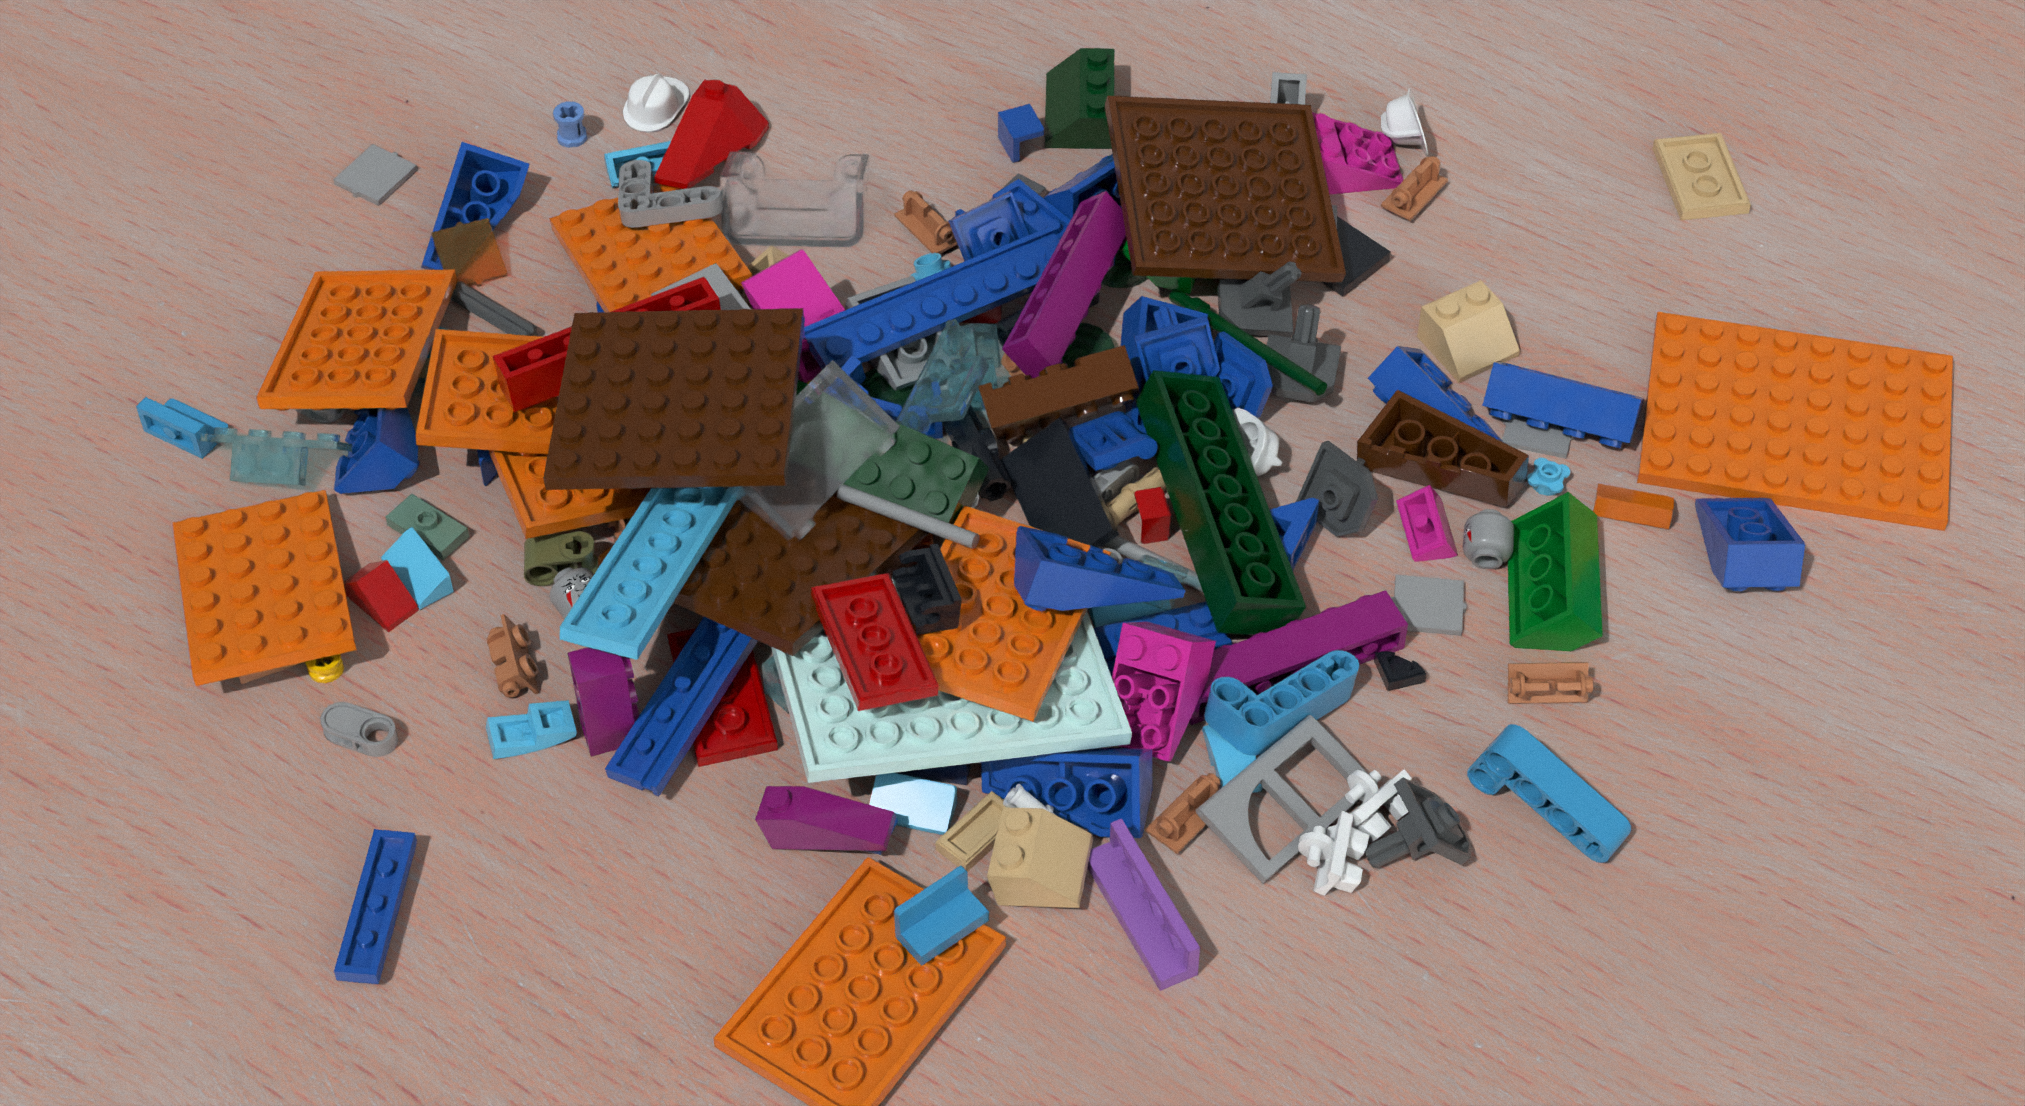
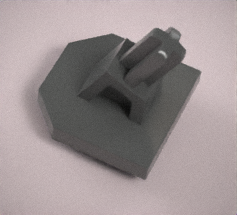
(1260, 303)
(1306, 352)
(1343, 490)
(1427, 828)

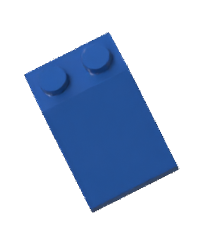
(1750, 543)

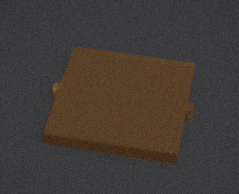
(470, 251)

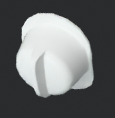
(654, 102)
(1402, 122)
(1259, 440)

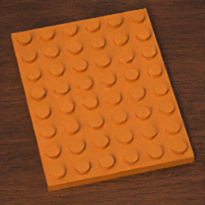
(1798, 420)

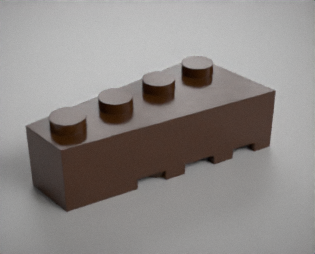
(1059, 392)
(1438, 450)

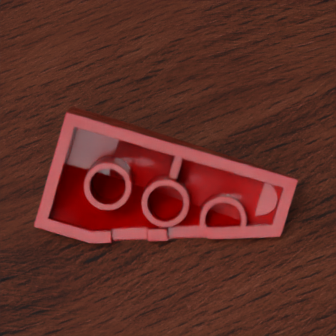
(712, 126)

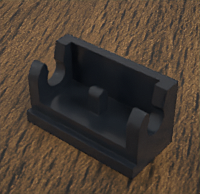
(928, 591)

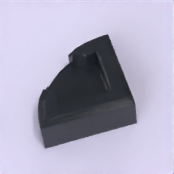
(1397, 671)

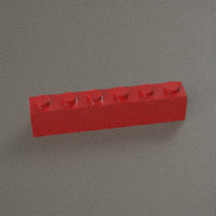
(536, 368)

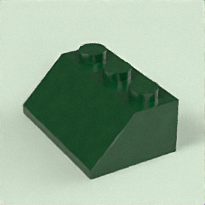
(1077, 100)

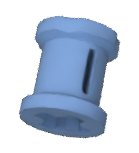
(569, 120)

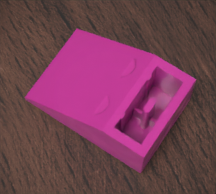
(1355, 157)
(795, 284)
(1160, 683)

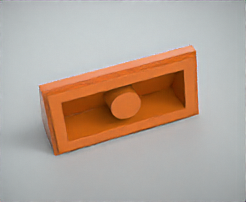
(1633, 506)

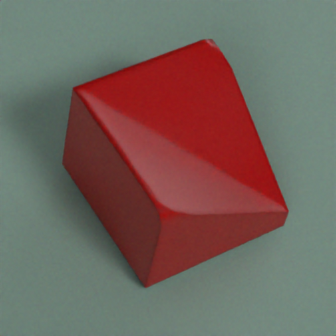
(1154, 515)

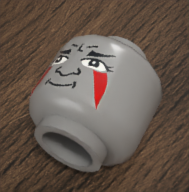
(1488, 539)
(568, 588)

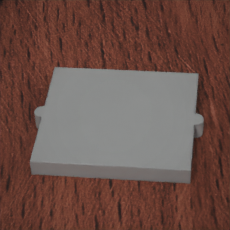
(375, 174)
(1535, 439)
(1430, 604)

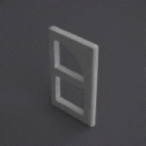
(1228, 808)

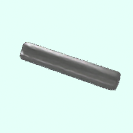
(492, 311)

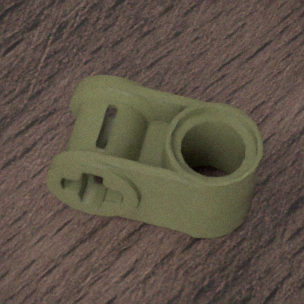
(553, 553)

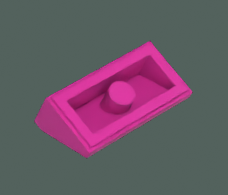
(1426, 525)

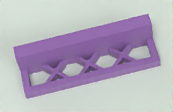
(1144, 908)

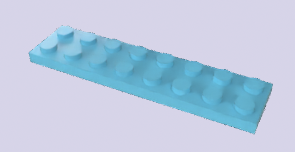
(646, 569)

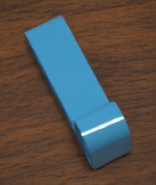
(1258, 721)
(1551, 790)

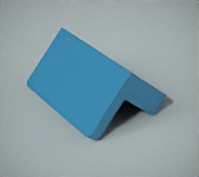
(178, 425)
(939, 916)

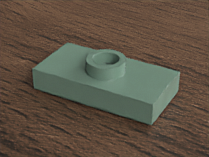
(434, 527)

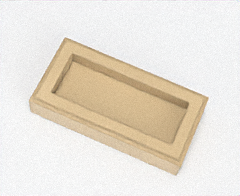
(973, 834)

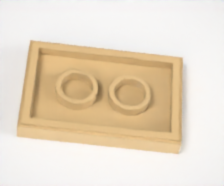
(1701, 176)

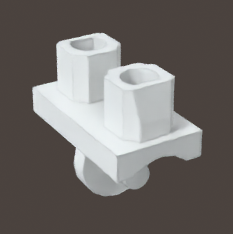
(1365, 788)
(1328, 851)

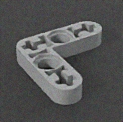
(643, 207)

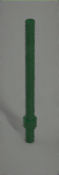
(1270, 355)

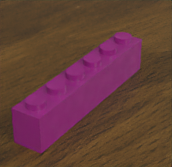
(1067, 285)
(1267, 658)

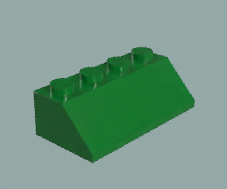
(1555, 577)

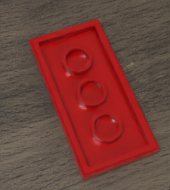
(874, 642)
(740, 720)

